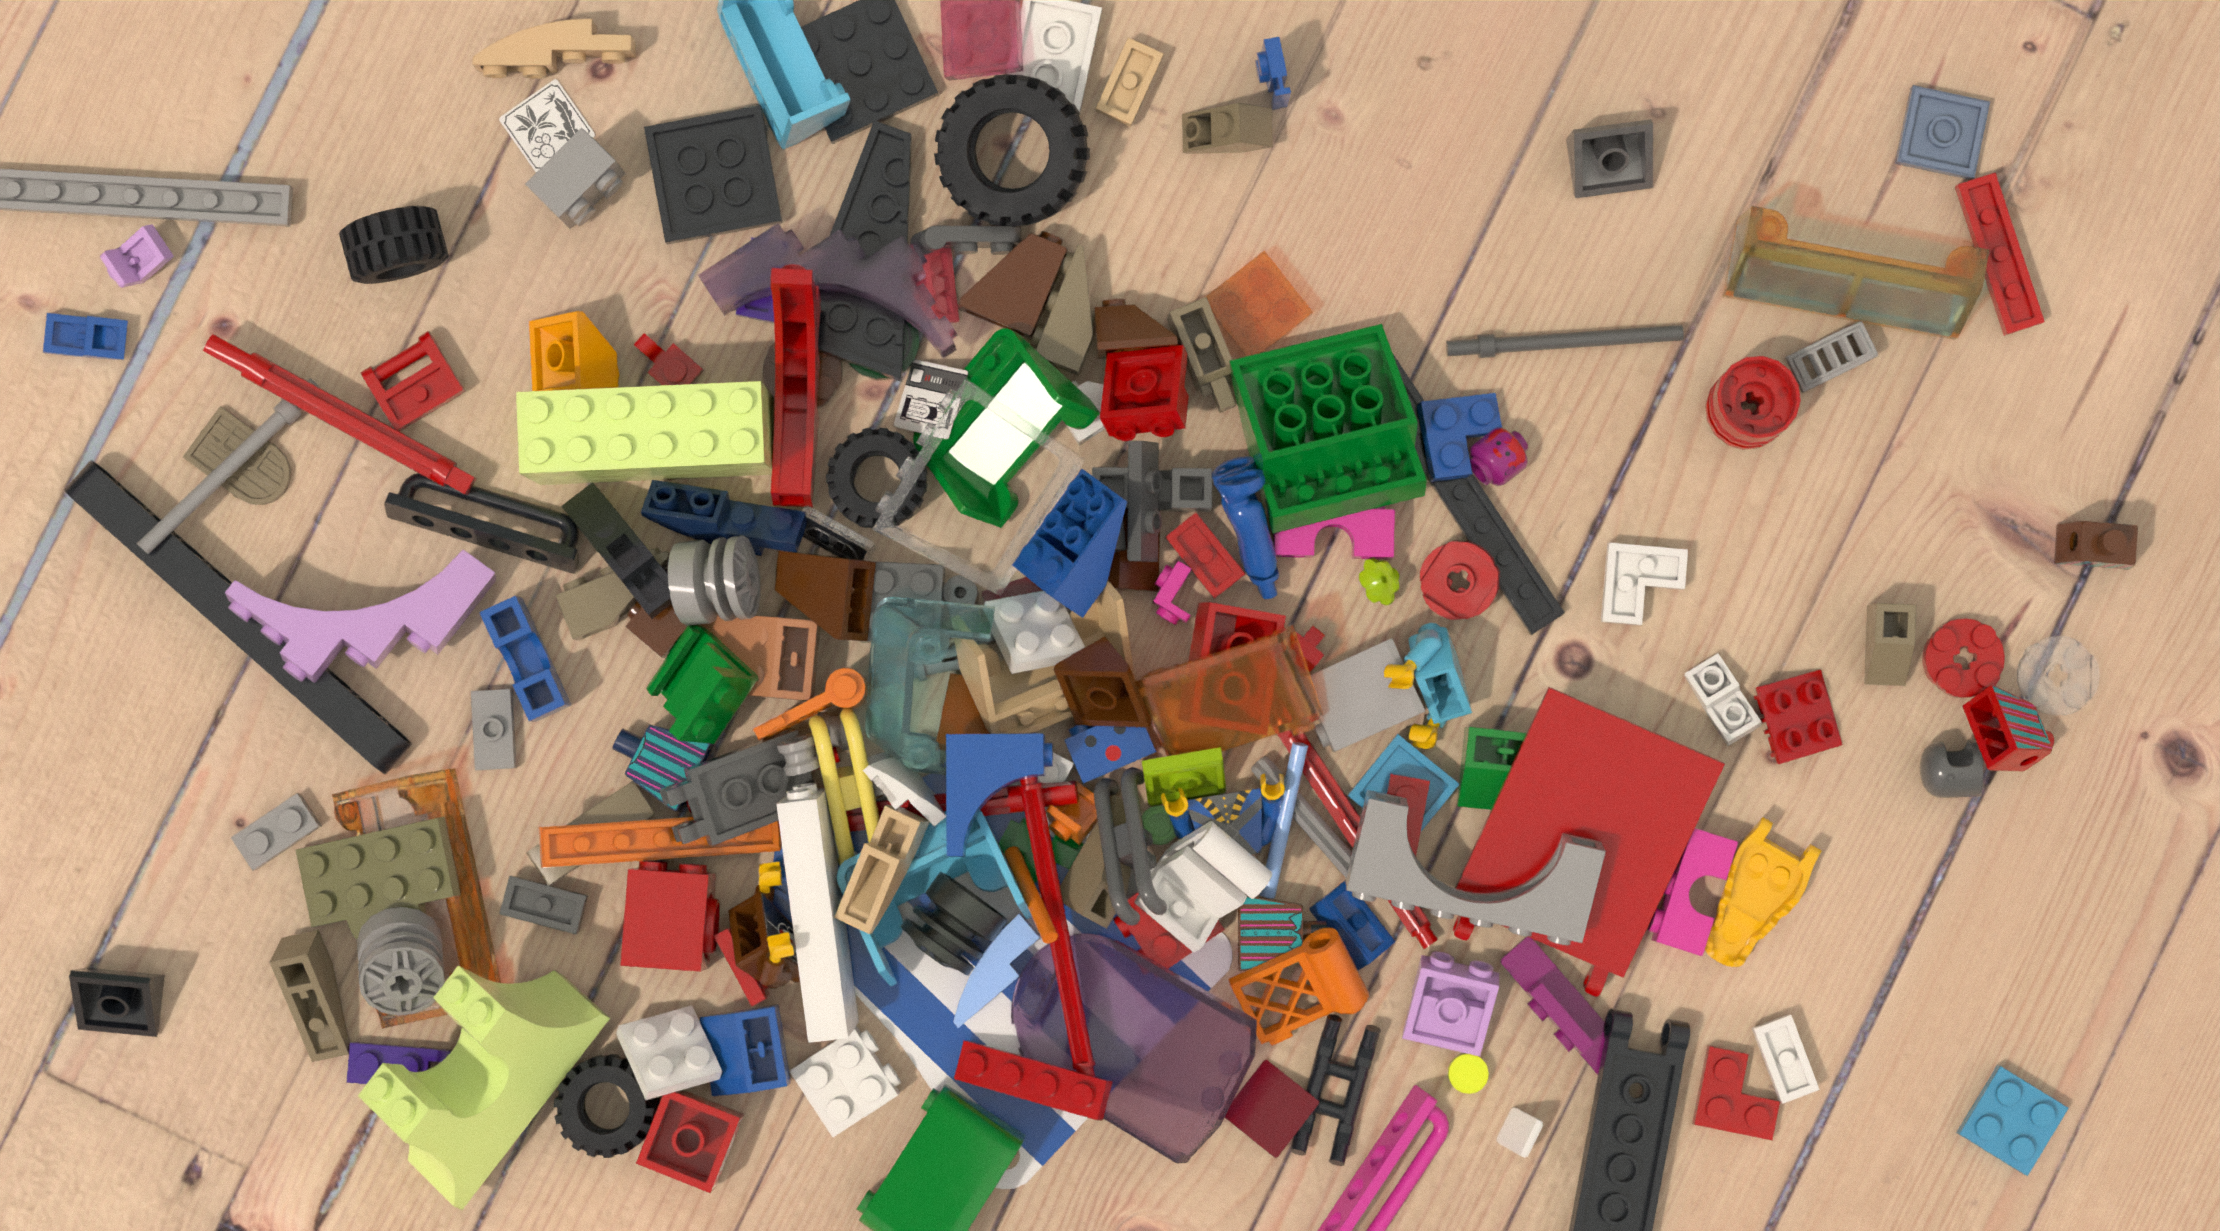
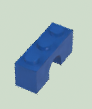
(527, 658)

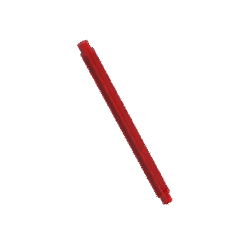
(1348, 822)
(1061, 947)

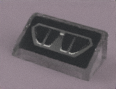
(835, 537)

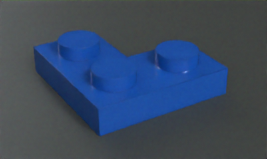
(1445, 429)

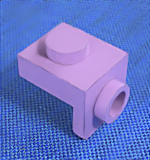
(137, 257)

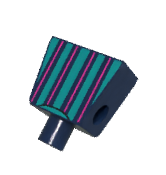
(659, 758)

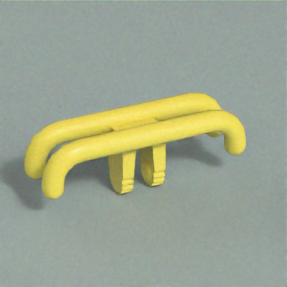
(845, 786)

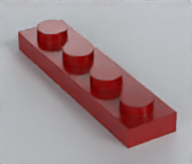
(2006, 268)
(1033, 1080)

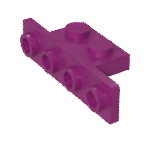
(1557, 1000)

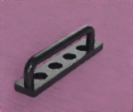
(483, 533)

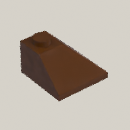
(1128, 329)

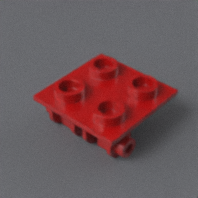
(1798, 716)

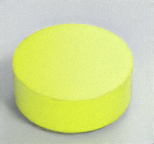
(1468, 1073)

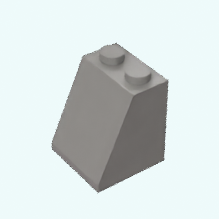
(1358, 697)

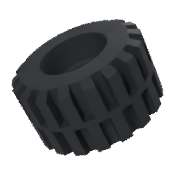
(393, 244)
(847, 459)
(574, 1118)

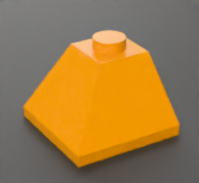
(570, 354)

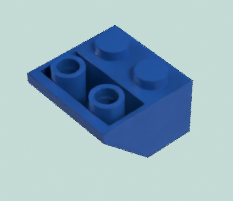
(748, 1050)

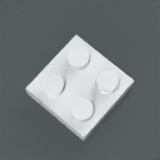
(1033, 631)
(669, 1052)

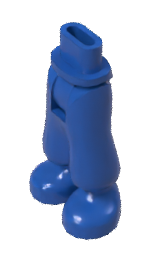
(1237, 483)

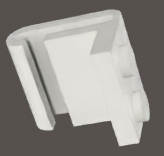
(1202, 882)

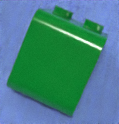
(701, 685)

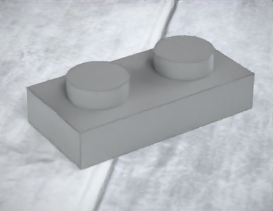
(276, 831)

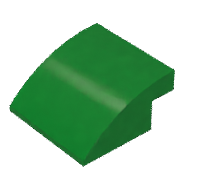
(1328, 427)

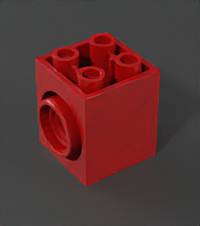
(670, 917)

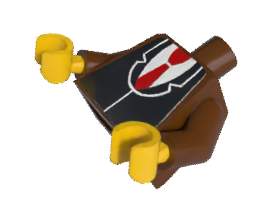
(763, 935)

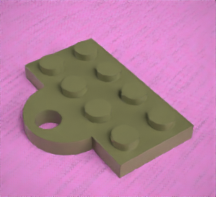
(378, 872)

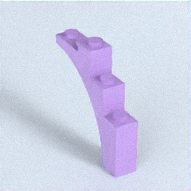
(370, 633)

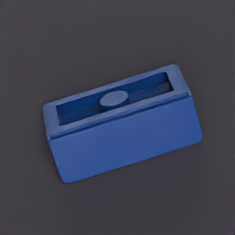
(1355, 923)

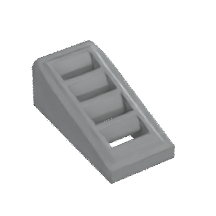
(1862, 340)

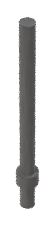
(1488, 345)

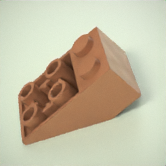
(777, 650)

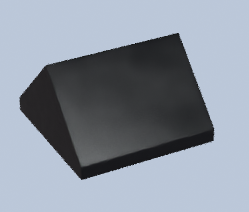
(117, 1001)

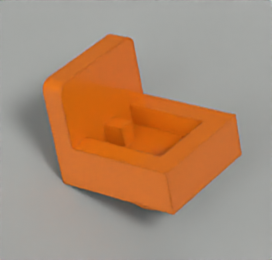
(1074, 820)

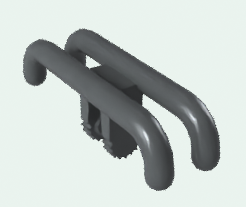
(1127, 845)

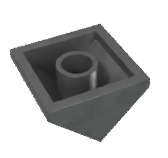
(1611, 158)

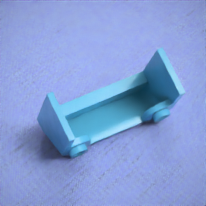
(781, 68)
(983, 862)

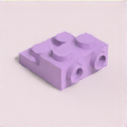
(1451, 1003)

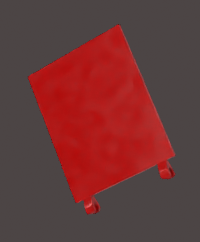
(1603, 783)

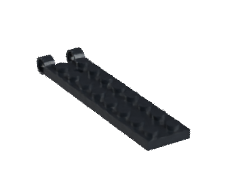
(1627, 1133)

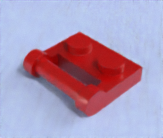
(419, 392)

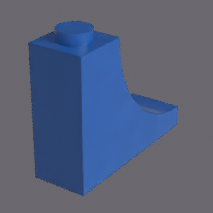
(982, 767)

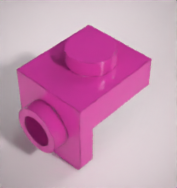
(1170, 583)

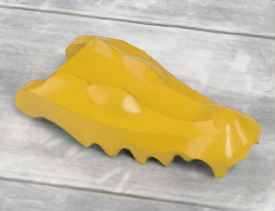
(1758, 892)

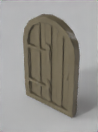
(259, 479)

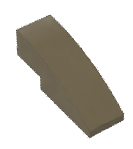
(621, 806)

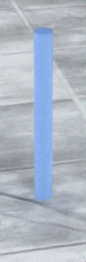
(1284, 820)

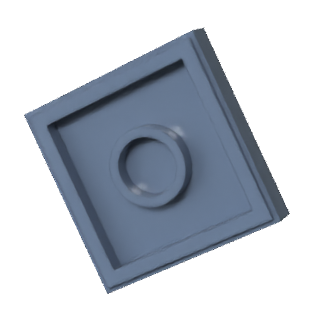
(1942, 132)

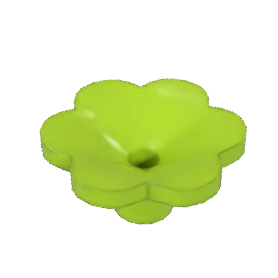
(1380, 581)

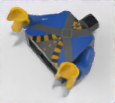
(1243, 815)

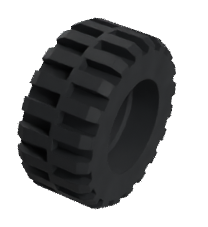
(958, 150)

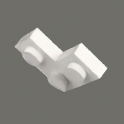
(1630, 570)

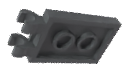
(733, 791)

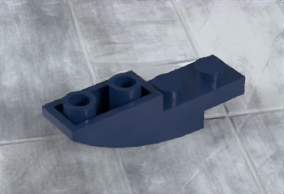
(712, 515)

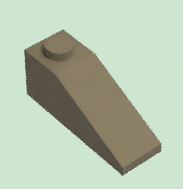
(311, 994)

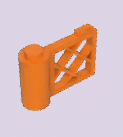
(843, 688)
(1331, 977)

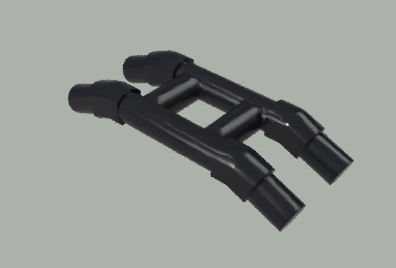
(1355, 1074)

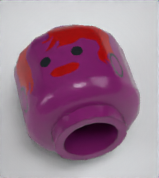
(1498, 456)

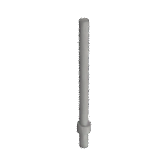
(283, 414)

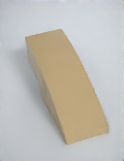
(881, 868)

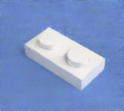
(1785, 1058)

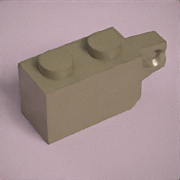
(1206, 351)

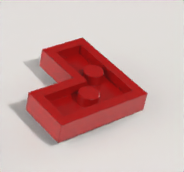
(1723, 1105)

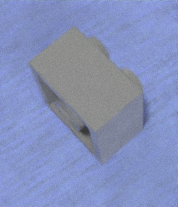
(576, 179)

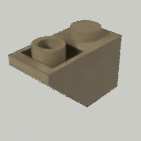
(1227, 129)
(1889, 643)

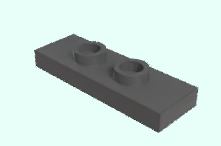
(1143, 511)

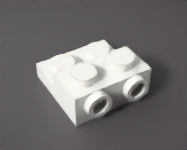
(846, 1081)

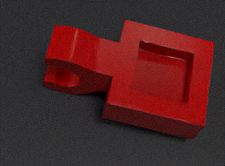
(671, 366)

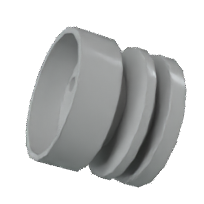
(714, 580)
(400, 961)

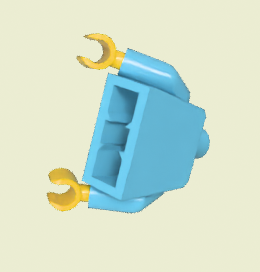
(1439, 680)

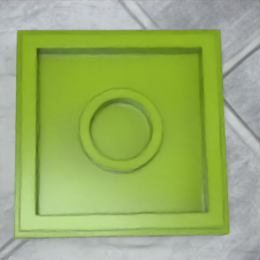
(1195, 772)

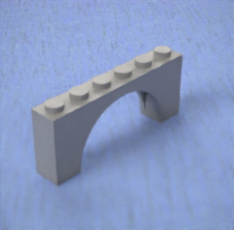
(1549, 903)

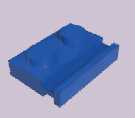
(1272, 70)

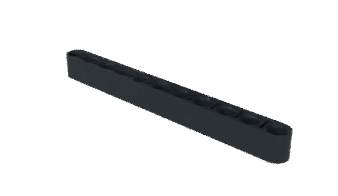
(205, 590)

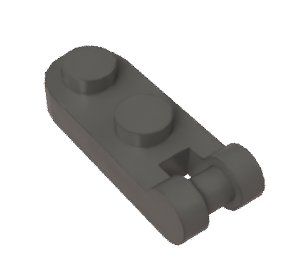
(968, 239)

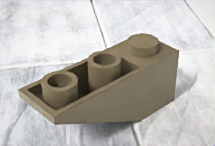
(1069, 327)
(600, 602)
(1086, 882)

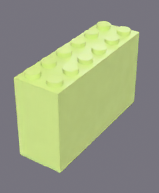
(645, 433)

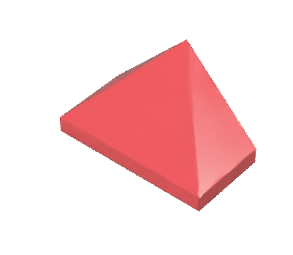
(941, 283)

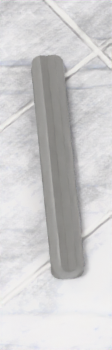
(1309, 820)

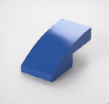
(85, 336)

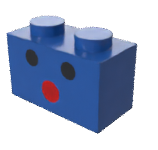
(1106, 748)

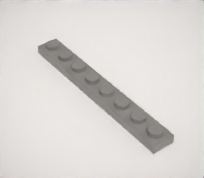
(145, 197)

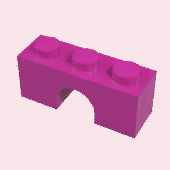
(1368, 530)
(1678, 921)

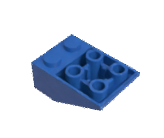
(1075, 544)

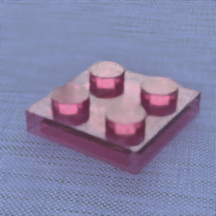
(981, 38)

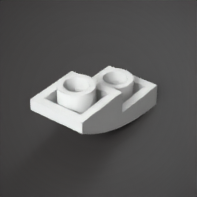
(1722, 699)

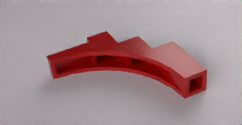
(796, 385)

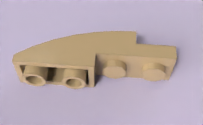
(537, 49)

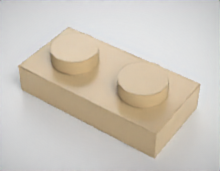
(1129, 82)

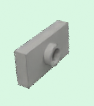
(493, 729)

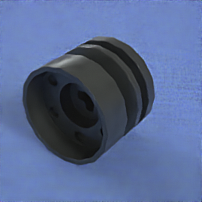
(953, 924)

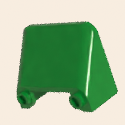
(987, 450)

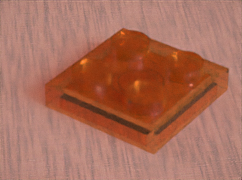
(1258, 305)

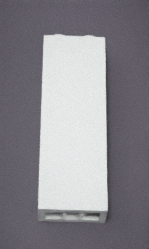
(814, 900)

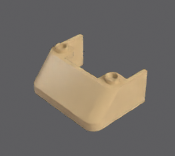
(1034, 697)

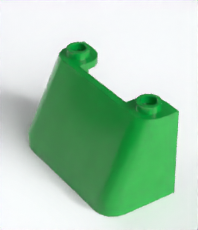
(943, 1168)

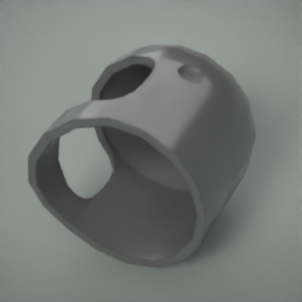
(1953, 772)

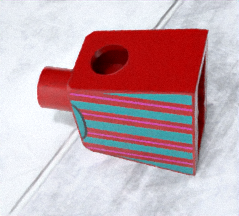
(2007, 730)

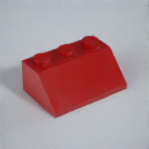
(1227, 626)

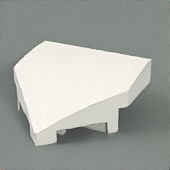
(902, 785)

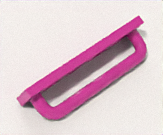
(1382, 1159)

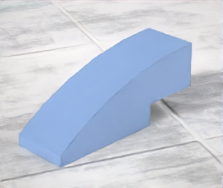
(994, 968)

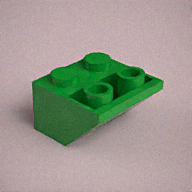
(1485, 765)

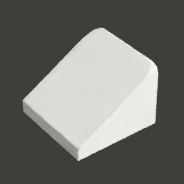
(1519, 1132)

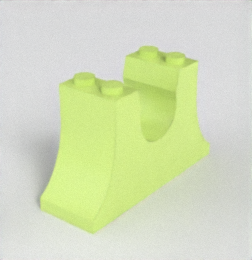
(496, 1079)

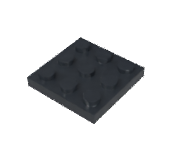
(873, 60)
(713, 174)

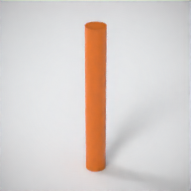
(1031, 895)

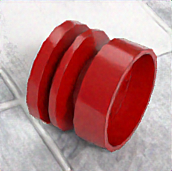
(1758, 382)

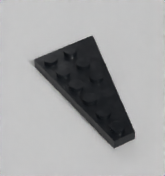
(876, 215)

